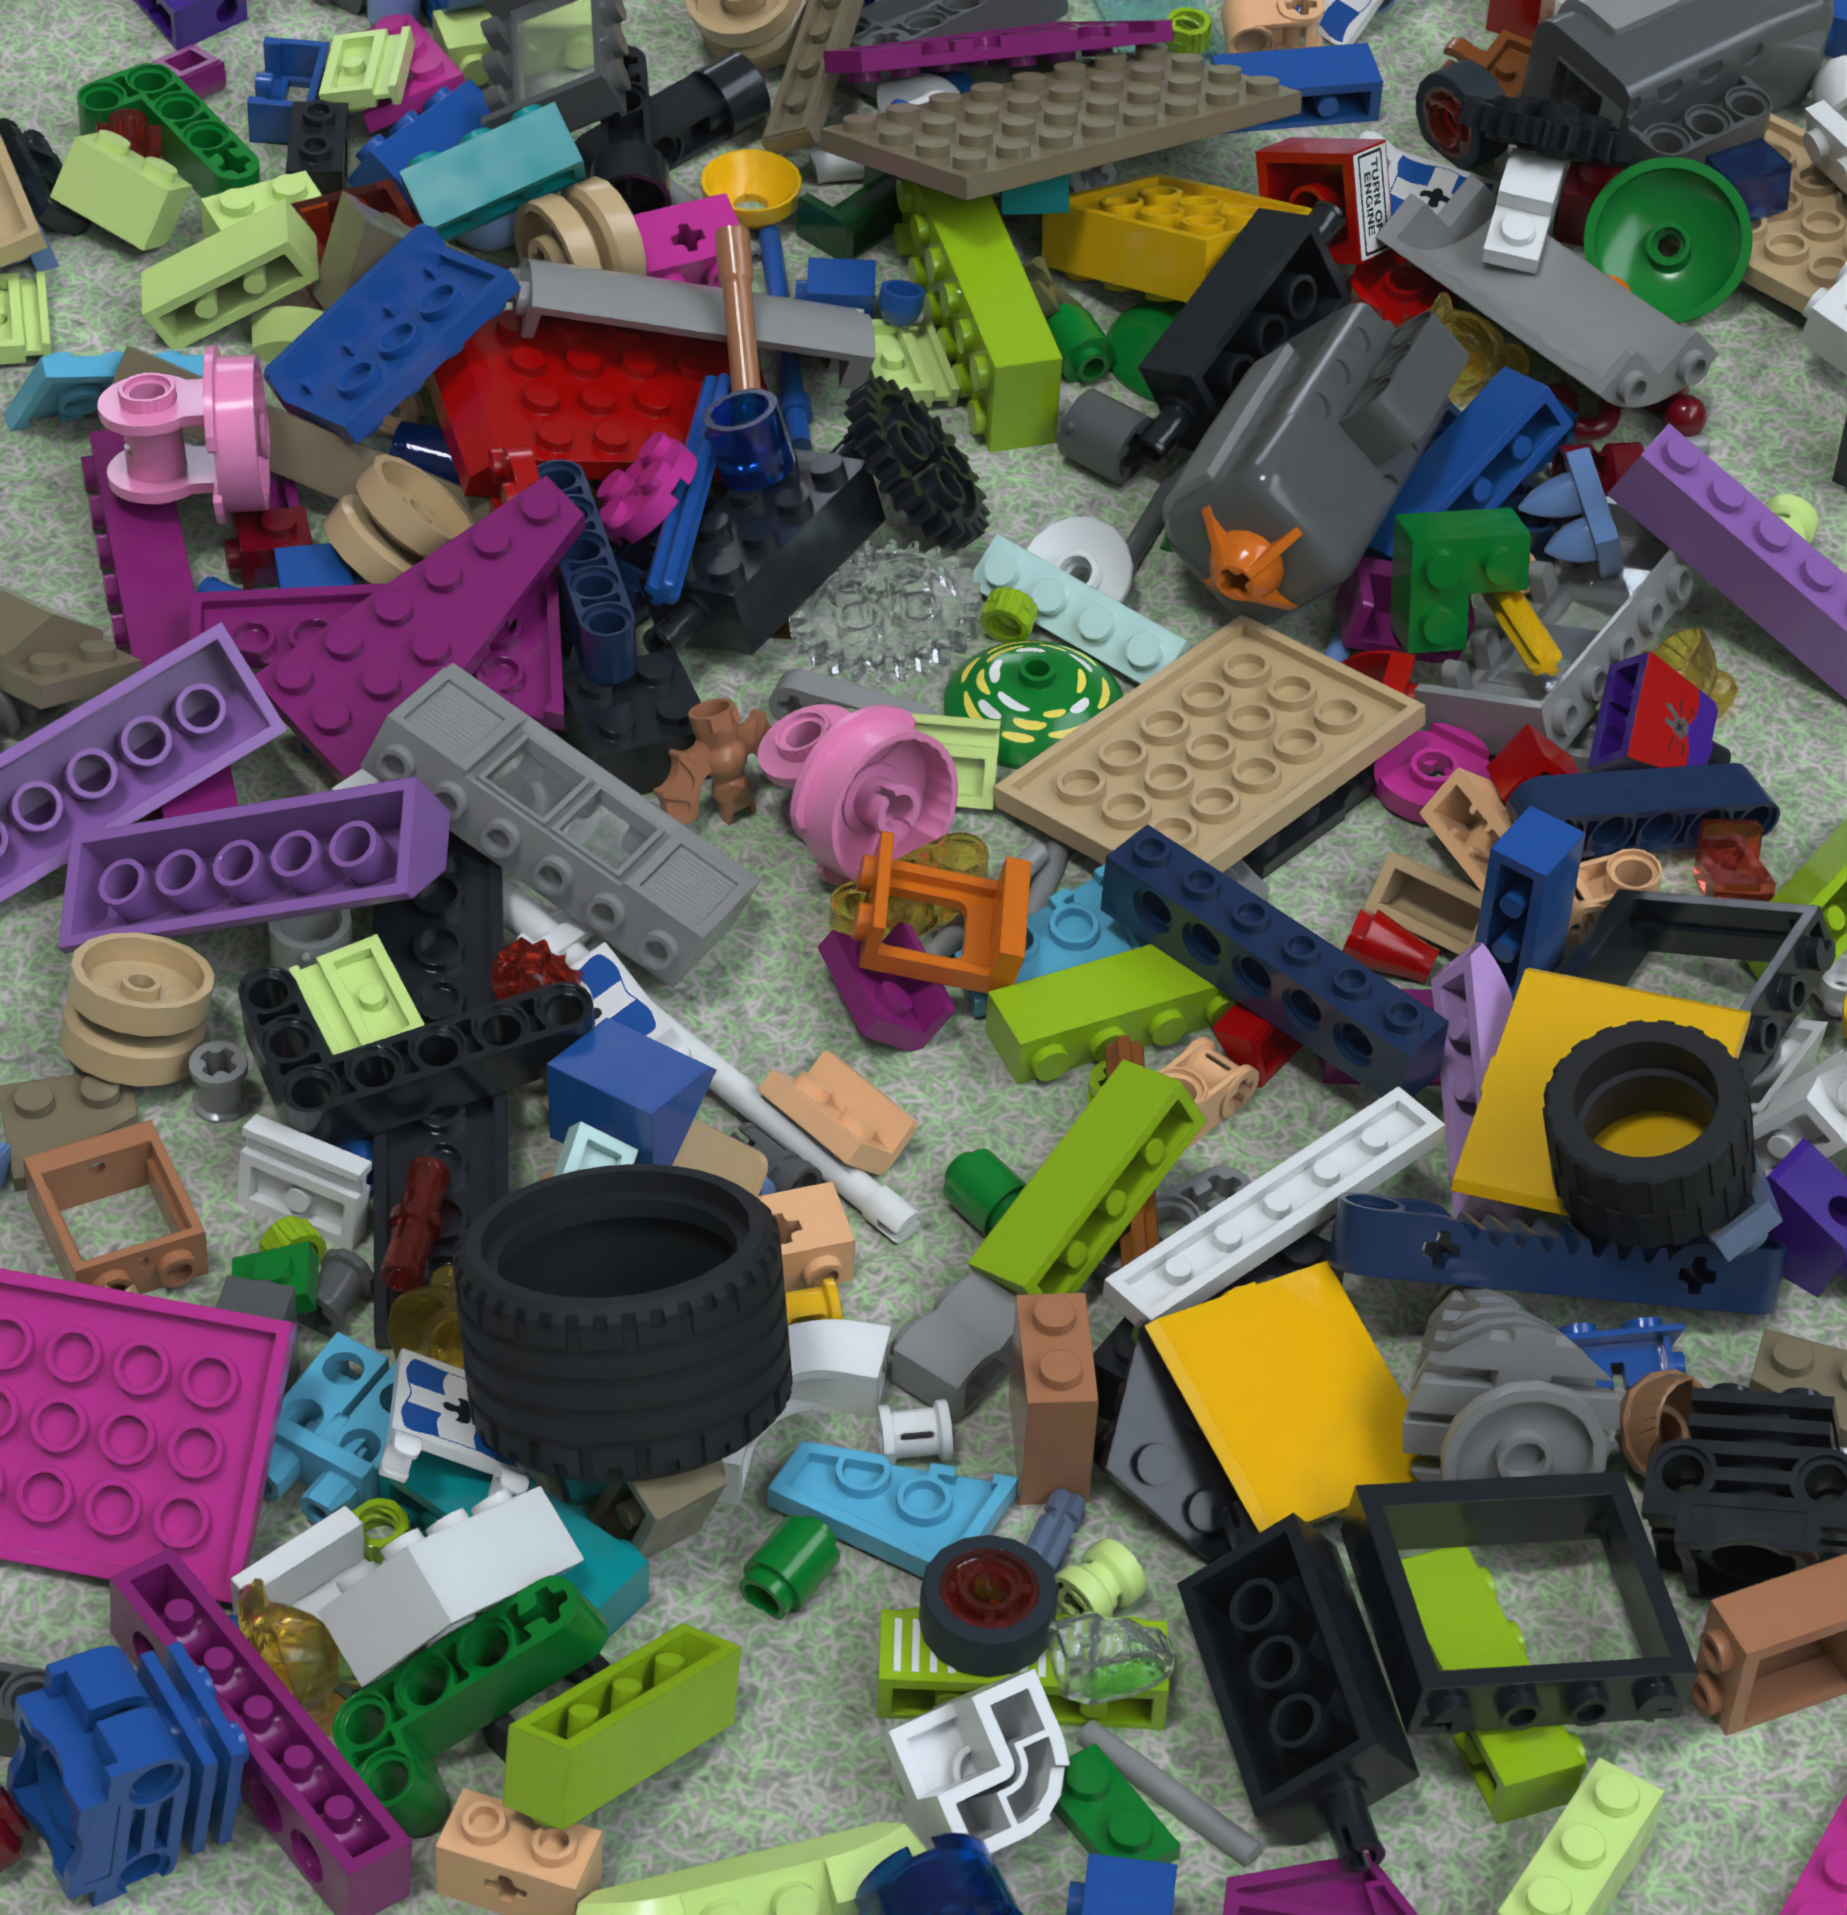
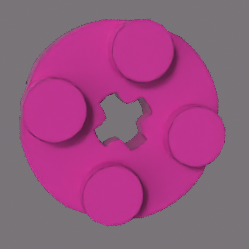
(642, 494)
(1443, 748)

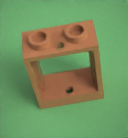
(128, 1161)
(1774, 1647)

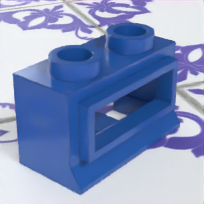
(286, 65)

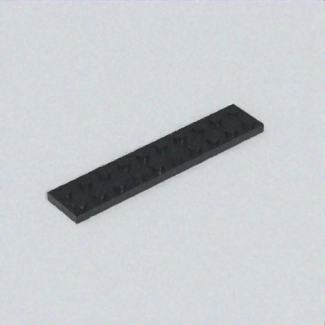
(444, 957)

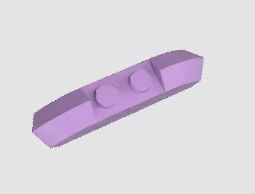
(1477, 1005)

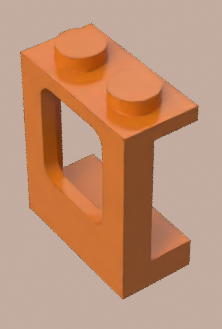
(991, 909)

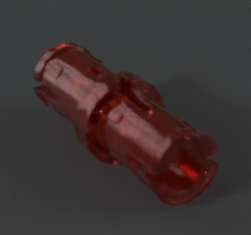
(415, 1223)

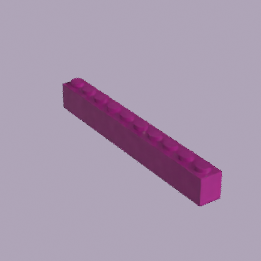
(150, 590)

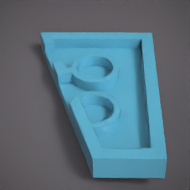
(73, 385)
(1067, 935)
(888, 1507)

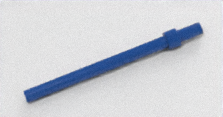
(794, 401)

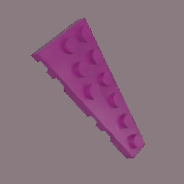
(984, 48)
(437, 613)
(521, 662)

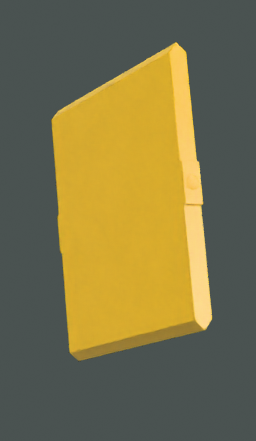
(1551, 1013)
(1288, 1394)

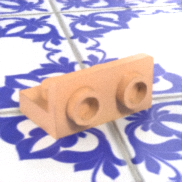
(843, 1112)

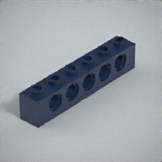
(1273, 964)

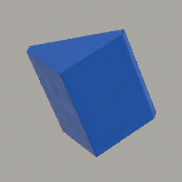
(627, 1090)

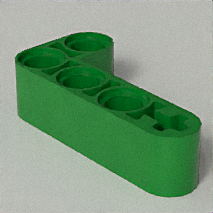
(191, 133)
(460, 1687)

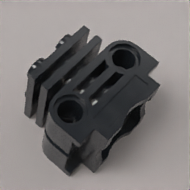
(1749, 1490)

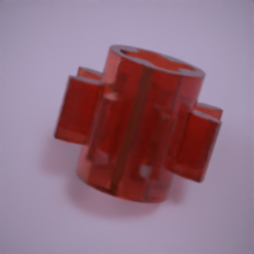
(136, 129)

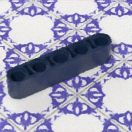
(592, 587)
(1647, 806)

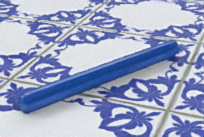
(682, 523)

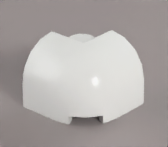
(981, 1763)

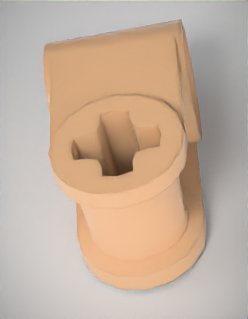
(1271, 24)
(1600, 880)
(1212, 1081)

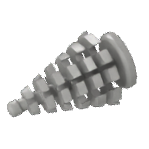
(1503, 1394)

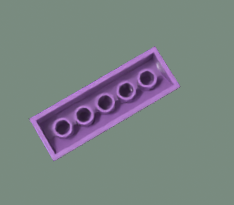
(1741, 550)
(128, 753)
(255, 862)

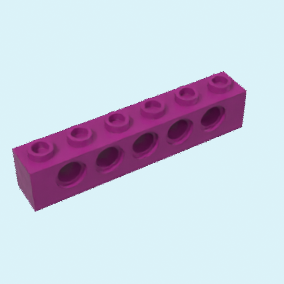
(293, 1772)

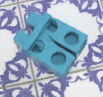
(333, 1430)

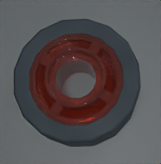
(1439, 107)
(987, 1605)

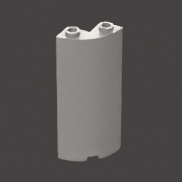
(694, 311)
(1562, 311)

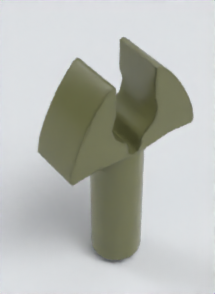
(1047, 293)

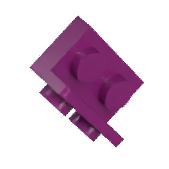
(886, 1005)

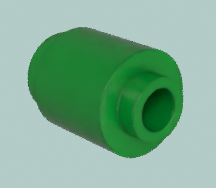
(1082, 344)
(981, 1188)
(789, 1565)

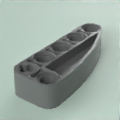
(918, 19)

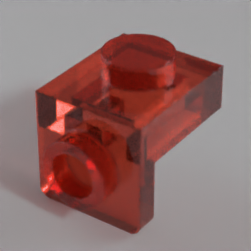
(1730, 862)

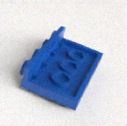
(388, 334)

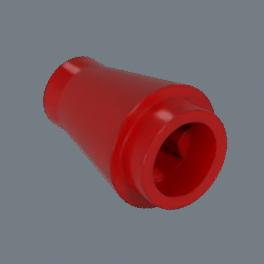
(1389, 947)

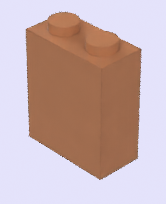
(1052, 1396)

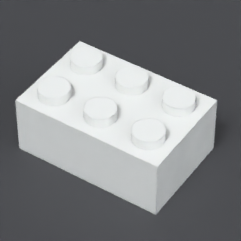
(445, 1579)

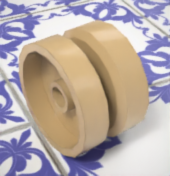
(755, 28)
(582, 228)
(393, 519)
(136, 1008)

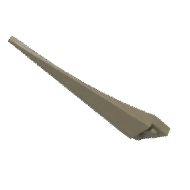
(54, 656)

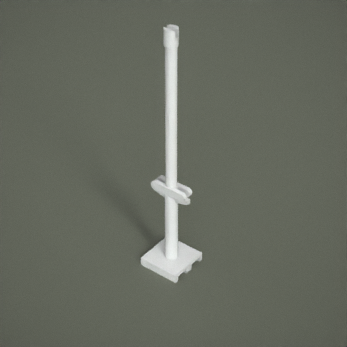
(565, 934)

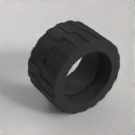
(1639, 1071)

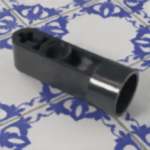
(698, 111)
(628, 146)

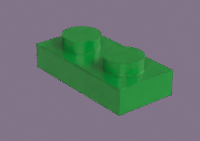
(1109, 1813)

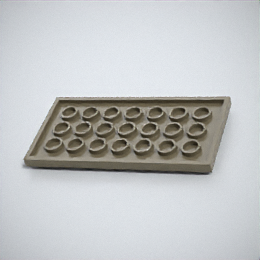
(1059, 120)

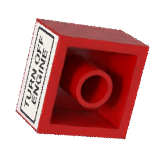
(1338, 171)

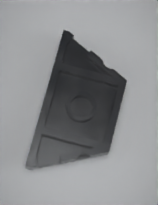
(1164, 1456)

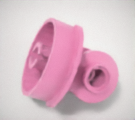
(163, 468)
(857, 779)

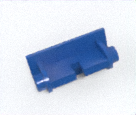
(1638, 1347)

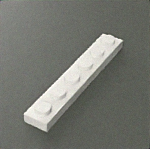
(1274, 1209)

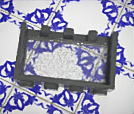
(558, 55)

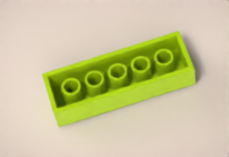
(982, 314)

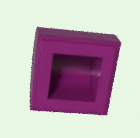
(197, 69)

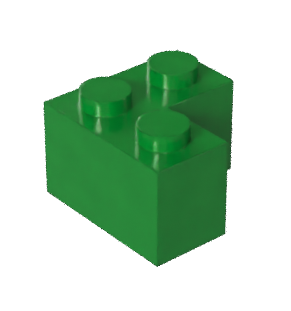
(1444, 560)

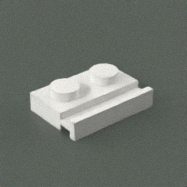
(306, 1178)

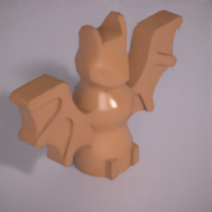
(718, 752)

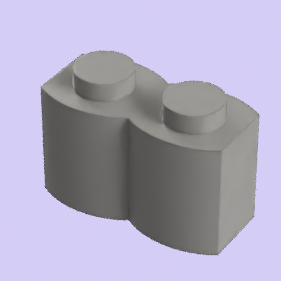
(958, 1346)

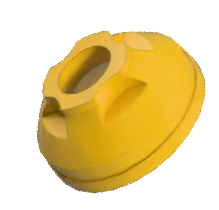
(754, 177)

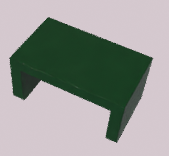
(854, 222)

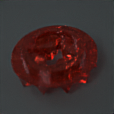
(518, 963)

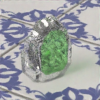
(1107, 1657)

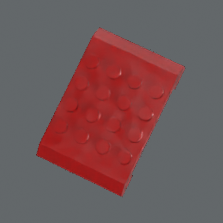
(568, 394)

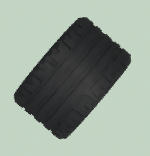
(623, 1322)

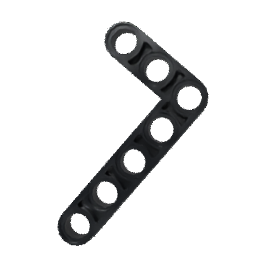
(406, 1073)

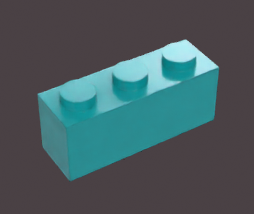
(493, 172)

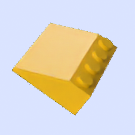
(1150, 233)

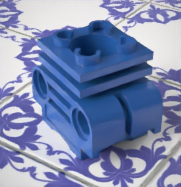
(125, 1767)

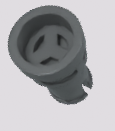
(785, 1168)

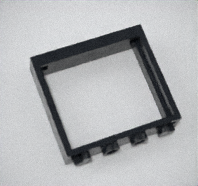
(1783, 934)
(1515, 1512)

